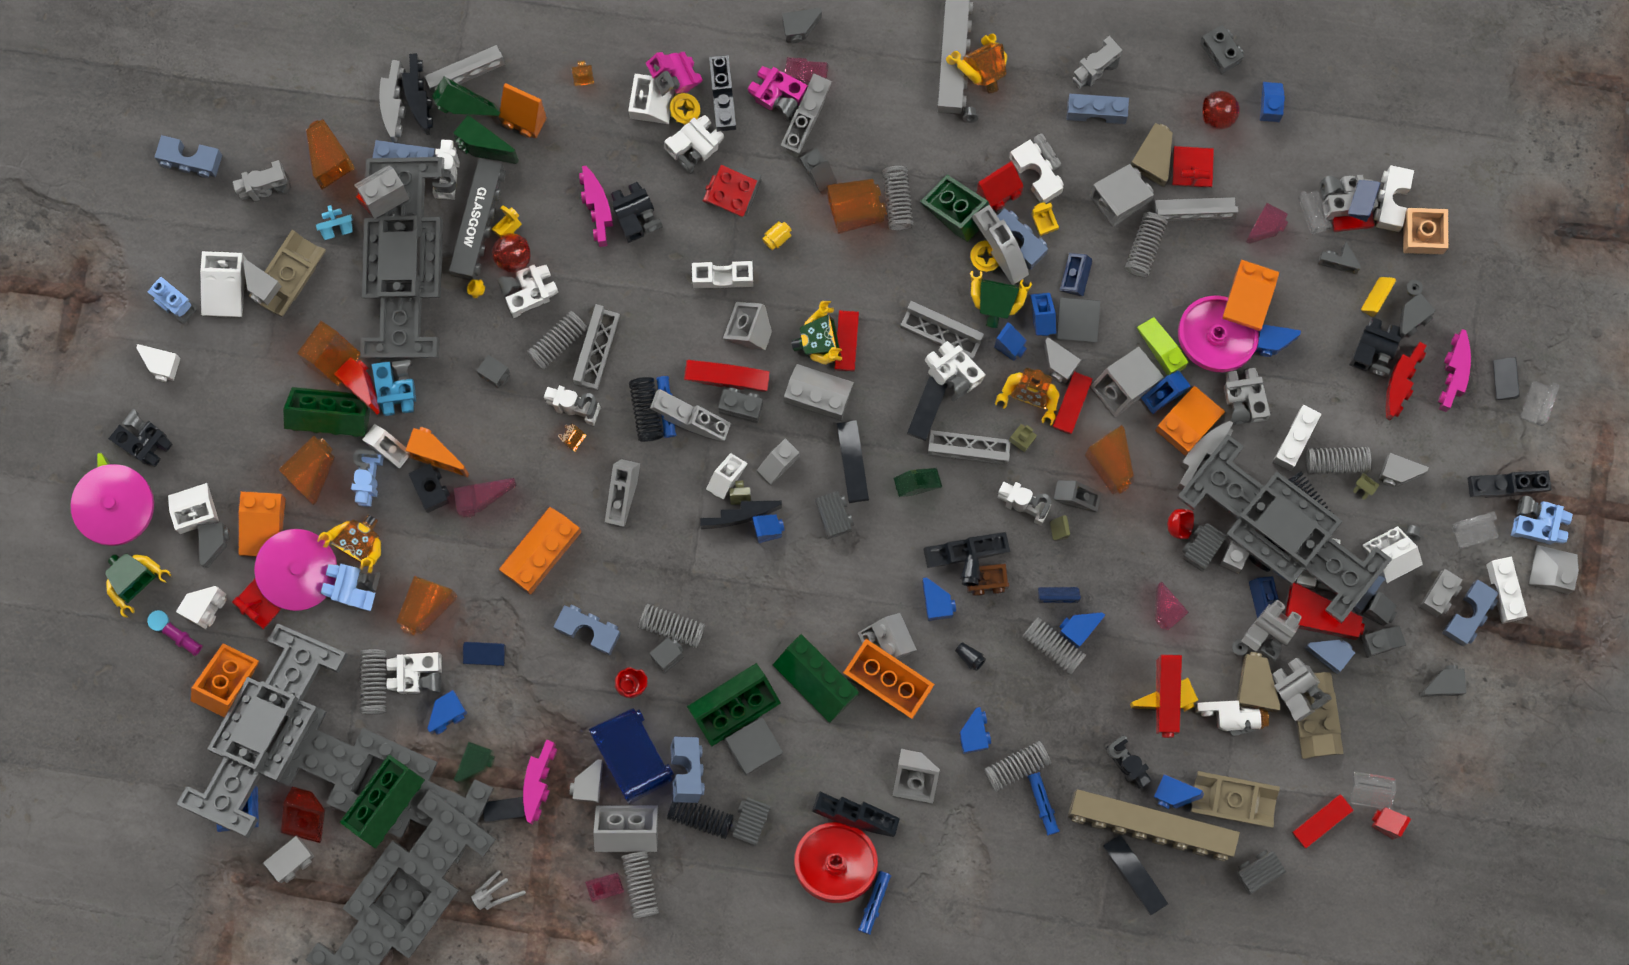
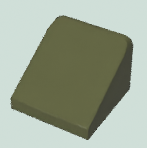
(1060, 528)

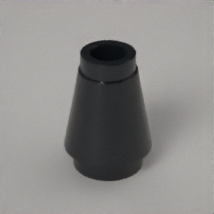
(971, 572)
(971, 657)

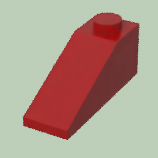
(359, 382)

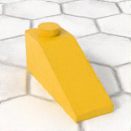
(1188, 698)

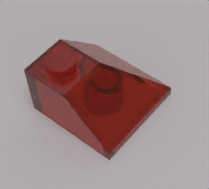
(303, 815)

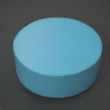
(158, 620)

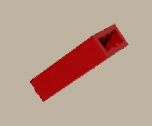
(1315, 618)
(1168, 695)

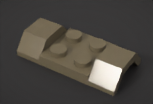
(292, 269)
(1321, 730)
(1235, 799)

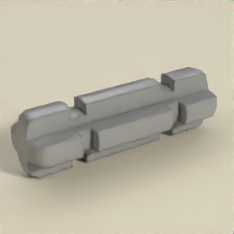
(1047, 151)

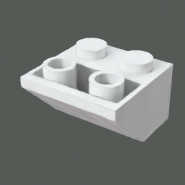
(647, 101)
(192, 508)
(1400, 548)
(202, 606)

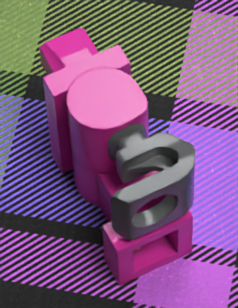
(676, 69)
(777, 84)

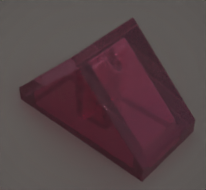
(604, 887)

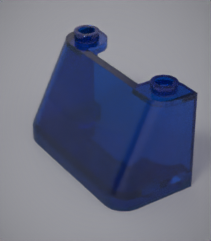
(631, 755)

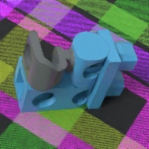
(393, 392)

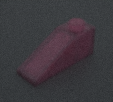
(479, 496)

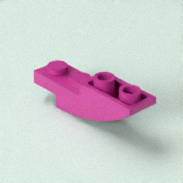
(596, 199)
(1459, 364)
(534, 790)

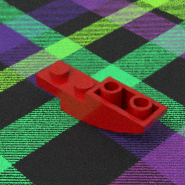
(1399, 386)

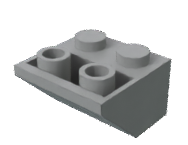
(890, 635)

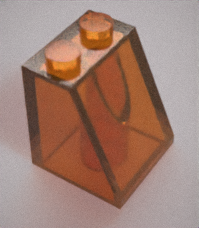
(326, 154)
(855, 204)
(327, 351)
(1112, 460)
(309, 468)
(423, 605)

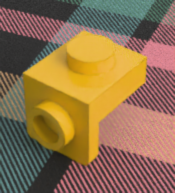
(1044, 218)
(507, 224)

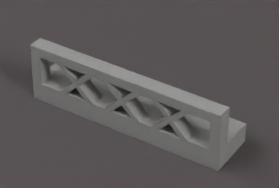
(467, 68)
(1196, 209)
(943, 322)
(588, 346)
(969, 452)

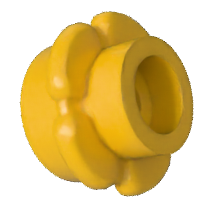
(475, 288)

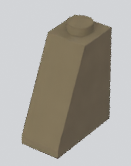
(1154, 155)
(1257, 684)

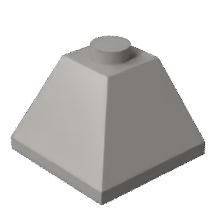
(749, 326)
(1554, 570)
(915, 777)

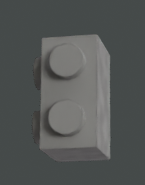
(1441, 592)
(289, 860)

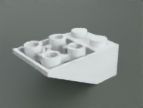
(222, 284)

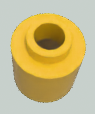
(777, 235)

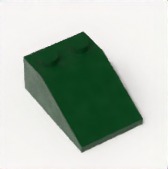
(460, 100)
(482, 143)
(954, 206)

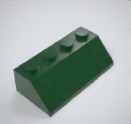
(325, 412)
(815, 678)
(734, 704)
(382, 801)

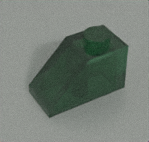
(917, 482)
(474, 762)

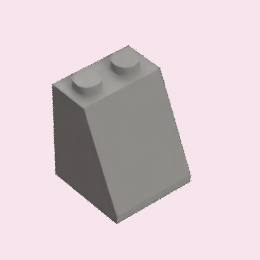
(382, 191)
(1121, 194)
(1126, 381)

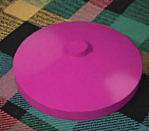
(1213, 341)
(112, 505)
(293, 569)

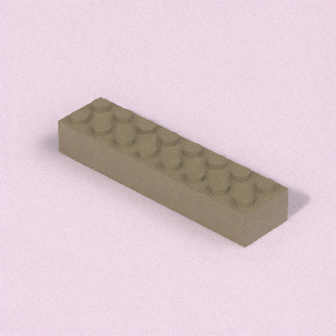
(1153, 824)

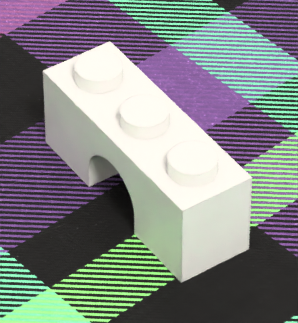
(1029, 157)
(1390, 215)
(711, 276)
(1297, 437)
(1504, 576)

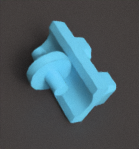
(326, 227)

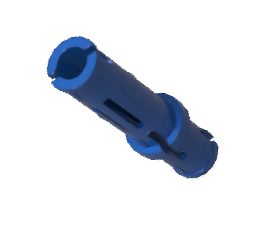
(668, 427)
(1043, 803)
(874, 903)

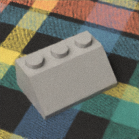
(818, 391)
(626, 828)

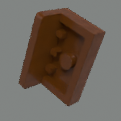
(992, 578)

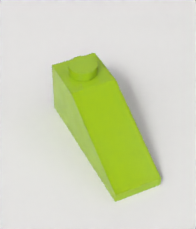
(1162, 346)

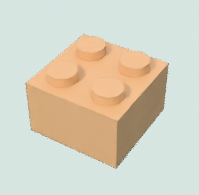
(1425, 231)

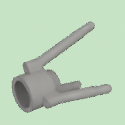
(483, 896)

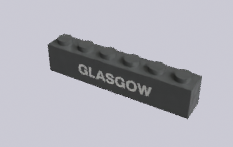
(477, 219)

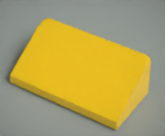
(1378, 295)

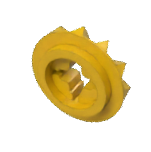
(690, 103)
(977, 251)

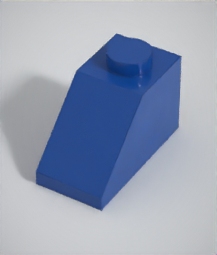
(1272, 102)
(1043, 314)
(1274, 339)
(1010, 342)
(1165, 391)
(768, 527)
(937, 601)
(1080, 627)
(1176, 793)

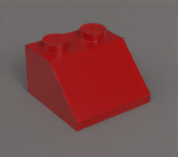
(1001, 186)

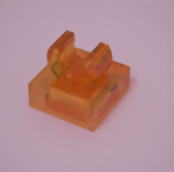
(582, 74)
(572, 437)

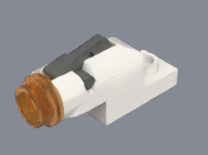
(1233, 719)

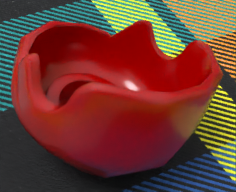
(1181, 523)
(631, 682)

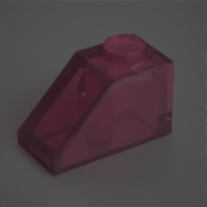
(1268, 224)
(1167, 608)

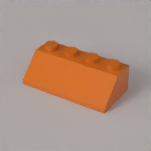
(540, 550)
(889, 678)

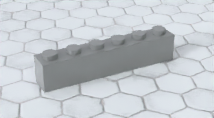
(954, 39)

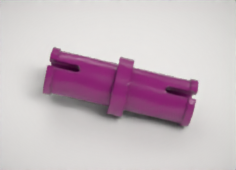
(182, 639)

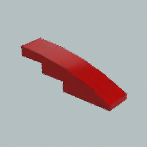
(726, 375)

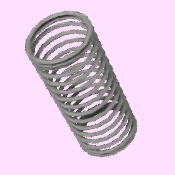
(1146, 218)
(896, 224)
(534, 354)
(1364, 461)
(646, 617)
(1030, 631)
(374, 653)
(990, 772)
(640, 912)

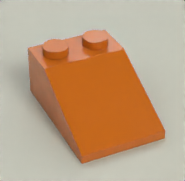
(521, 111)
(1250, 295)
(1189, 420)
(428, 449)
(259, 519)
(223, 679)

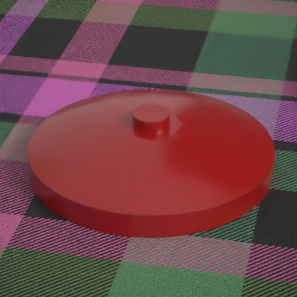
(835, 862)

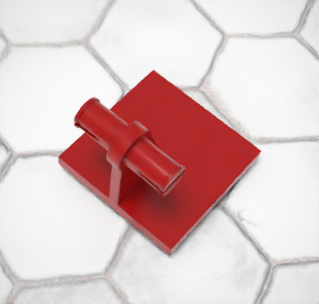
(1193, 166)
(730, 190)
(256, 605)

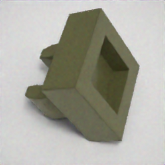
(1023, 437)
(1367, 484)
(739, 493)

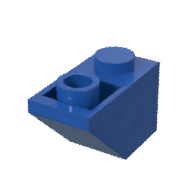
(445, 711)
(973, 733)

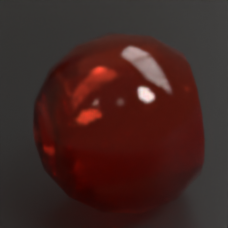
(1220, 110)
(511, 253)

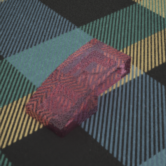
(803, 70)

